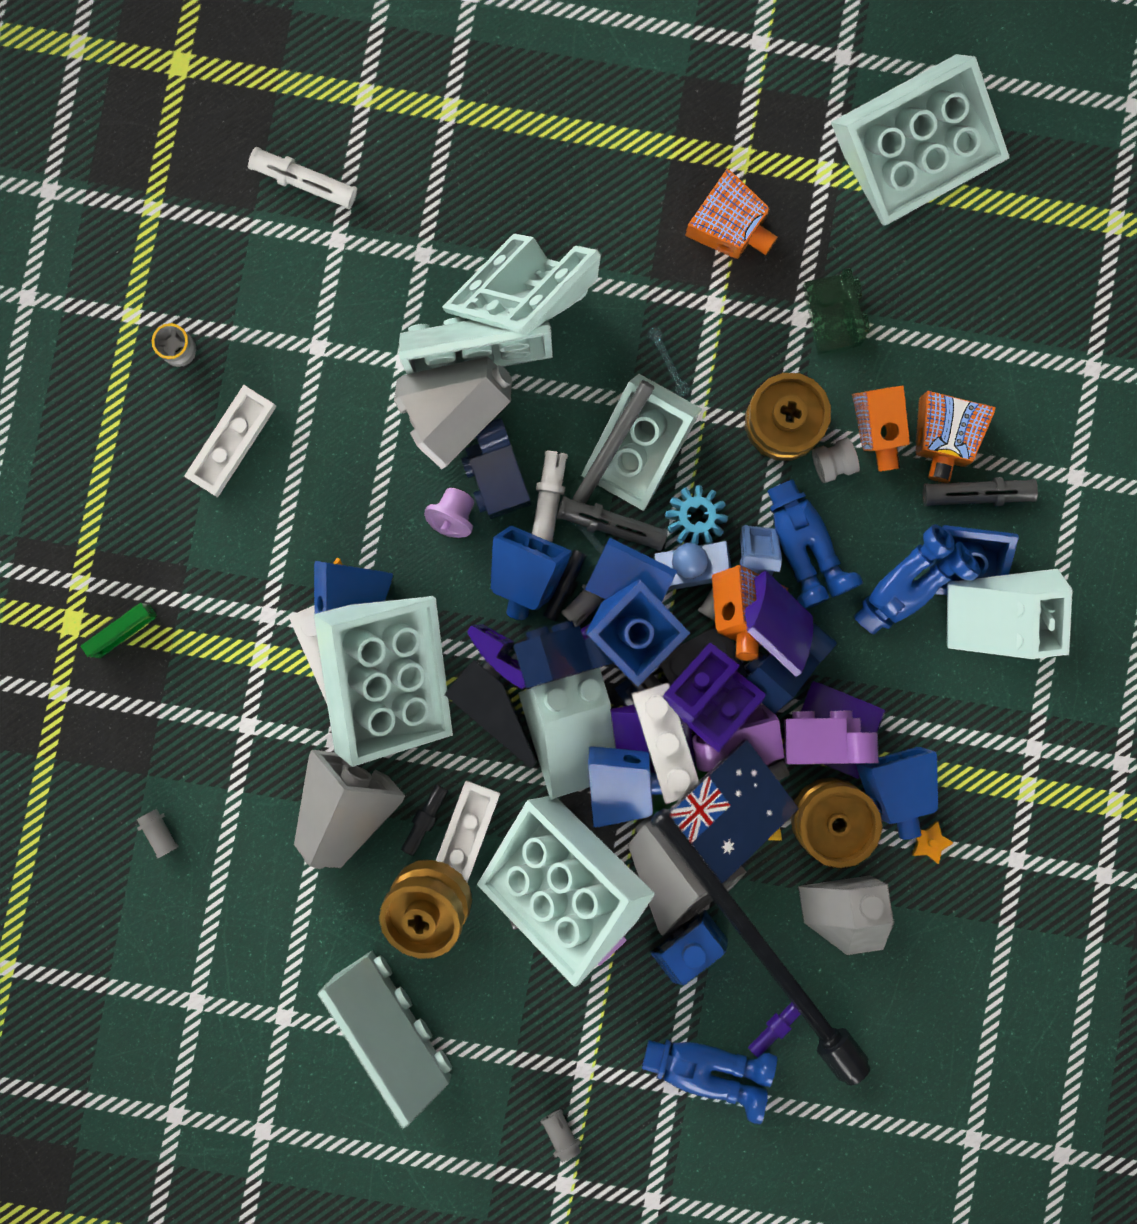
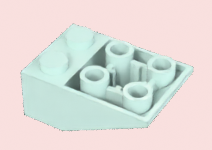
(1011, 614)

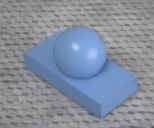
(760, 549)
(695, 563)

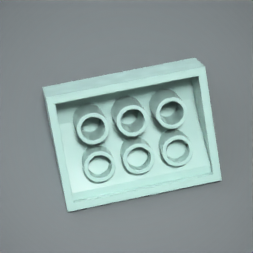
(922, 137)
(464, 340)
(383, 677)
(564, 887)
(387, 1036)

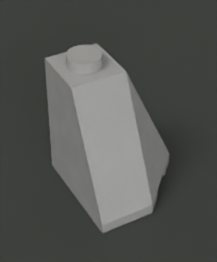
(452, 404)
(340, 809)
(675, 887)
(849, 913)

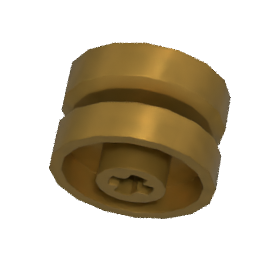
(795, 396)
(851, 838)
(425, 909)

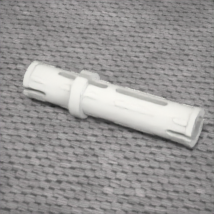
(289, 172)
(549, 494)

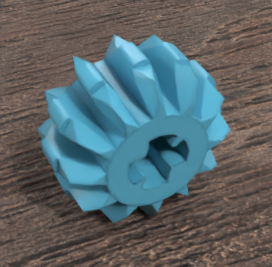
(692, 504)

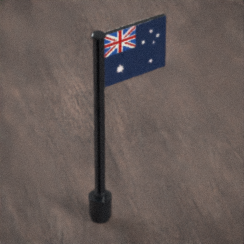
(718, 831)

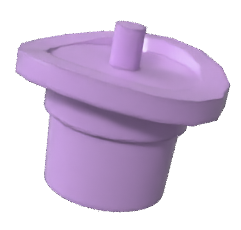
(451, 514)

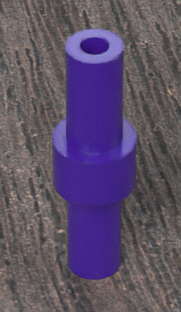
(777, 1027)

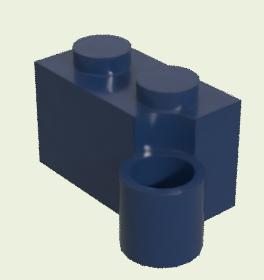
(495, 472)
(557, 654)
(778, 681)

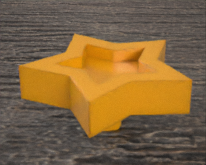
(931, 843)

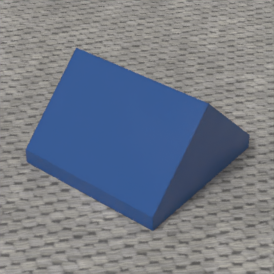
(991, 550)
(623, 566)
(636, 631)

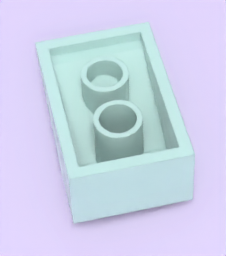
(649, 444)
(563, 723)

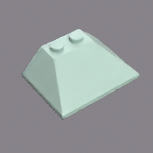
(523, 287)

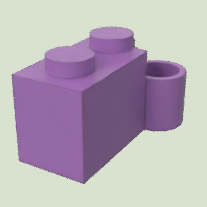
(761, 731)
(828, 739)

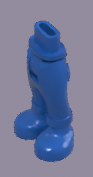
(801, 526)
(901, 596)
(690, 1068)

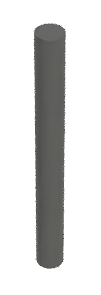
(614, 442)

